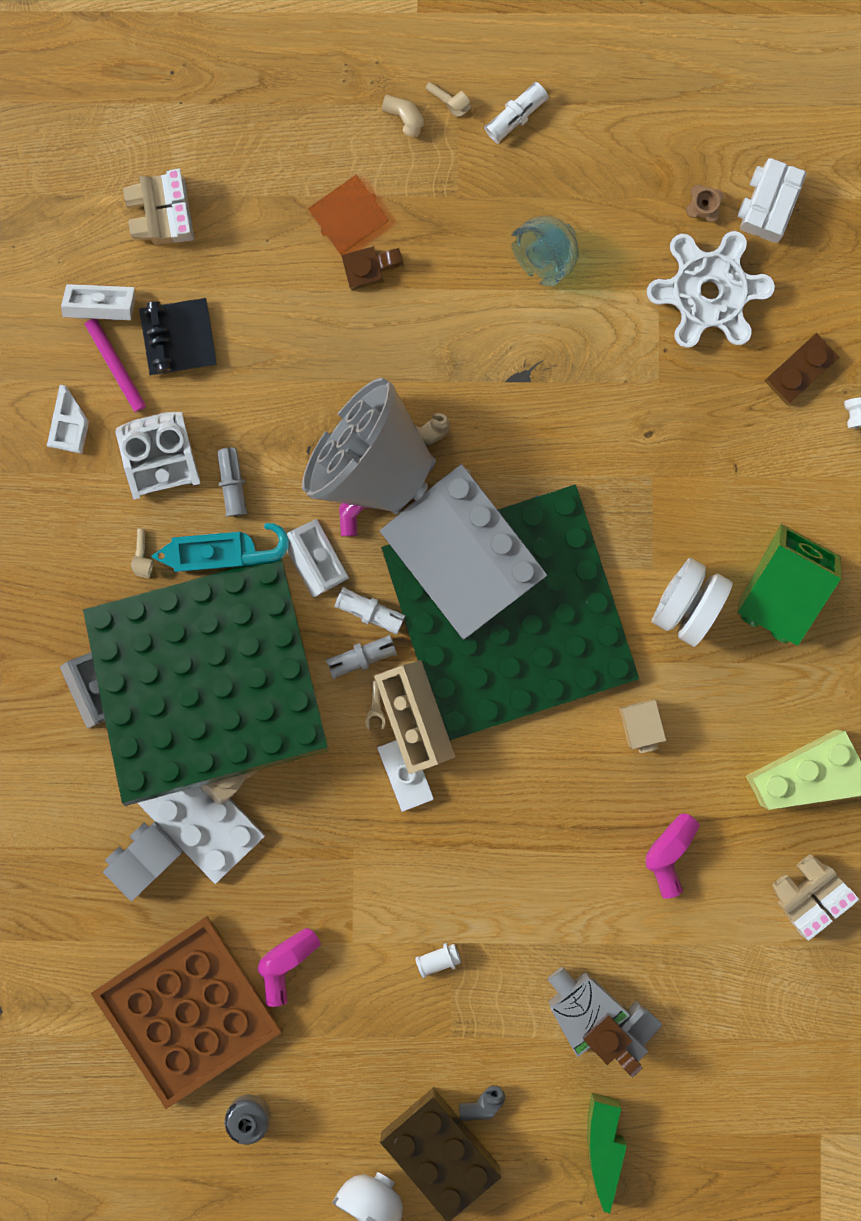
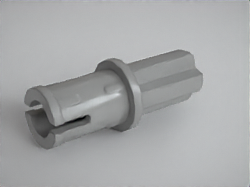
(232, 482)

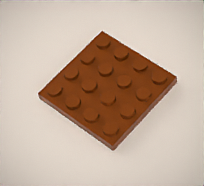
(186, 1012)

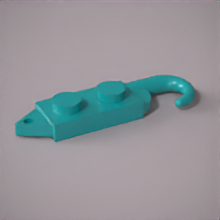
(220, 551)

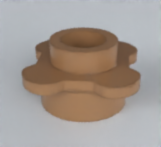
(711, 195)

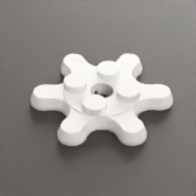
(717, 267)

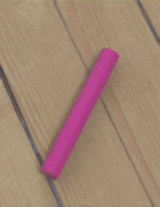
(115, 365)

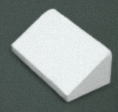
(315, 558)

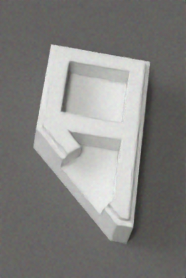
(68, 424)

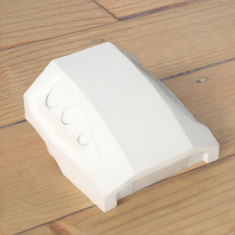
(157, 453)

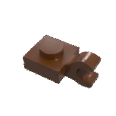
(365, 267)
(610, 1043)

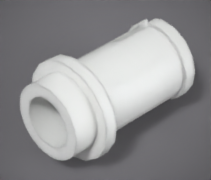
(438, 960)

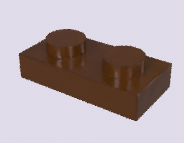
(801, 369)

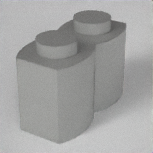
(142, 860)

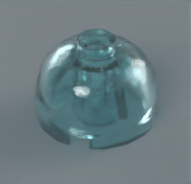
(546, 248)

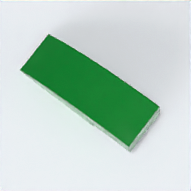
(605, 1148)

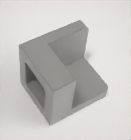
(640, 1028)

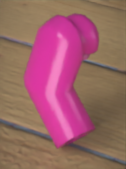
(348, 519)

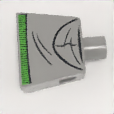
(581, 1006)

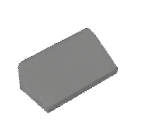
(84, 688)

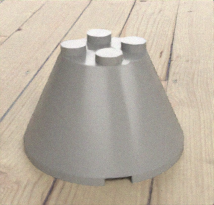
(371, 454)

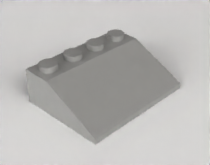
(462, 552)

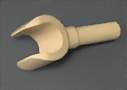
(457, 105)
(140, 565)
(375, 707)

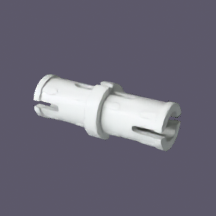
(516, 112)
(369, 610)

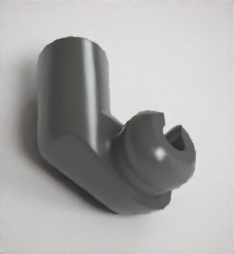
(485, 1107)

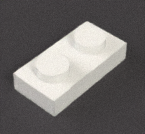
(98, 302)

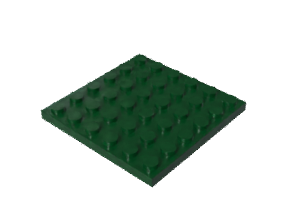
(542, 647)
(204, 681)

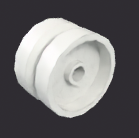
(696, 604)

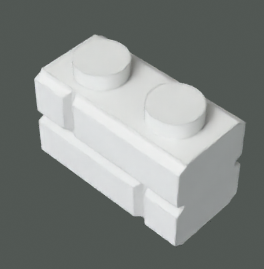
(772, 200)

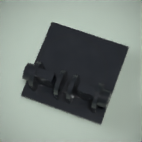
(177, 336)

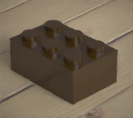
(440, 1155)

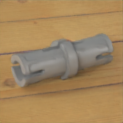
(361, 656)

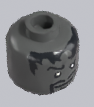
(250, 1108)

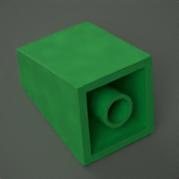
(790, 586)

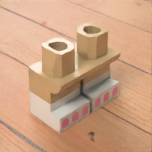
(165, 209)
(824, 886)

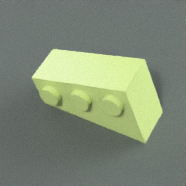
(810, 774)

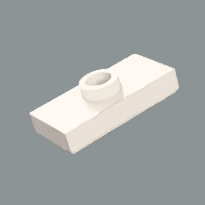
(409, 788)

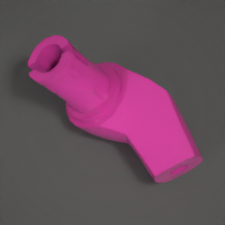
(667, 850)
(282, 959)

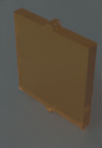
(348, 214)

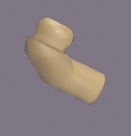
(407, 111)
(434, 429)

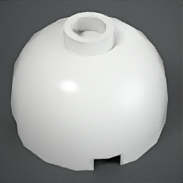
(370, 1198)

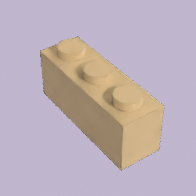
(414, 716)

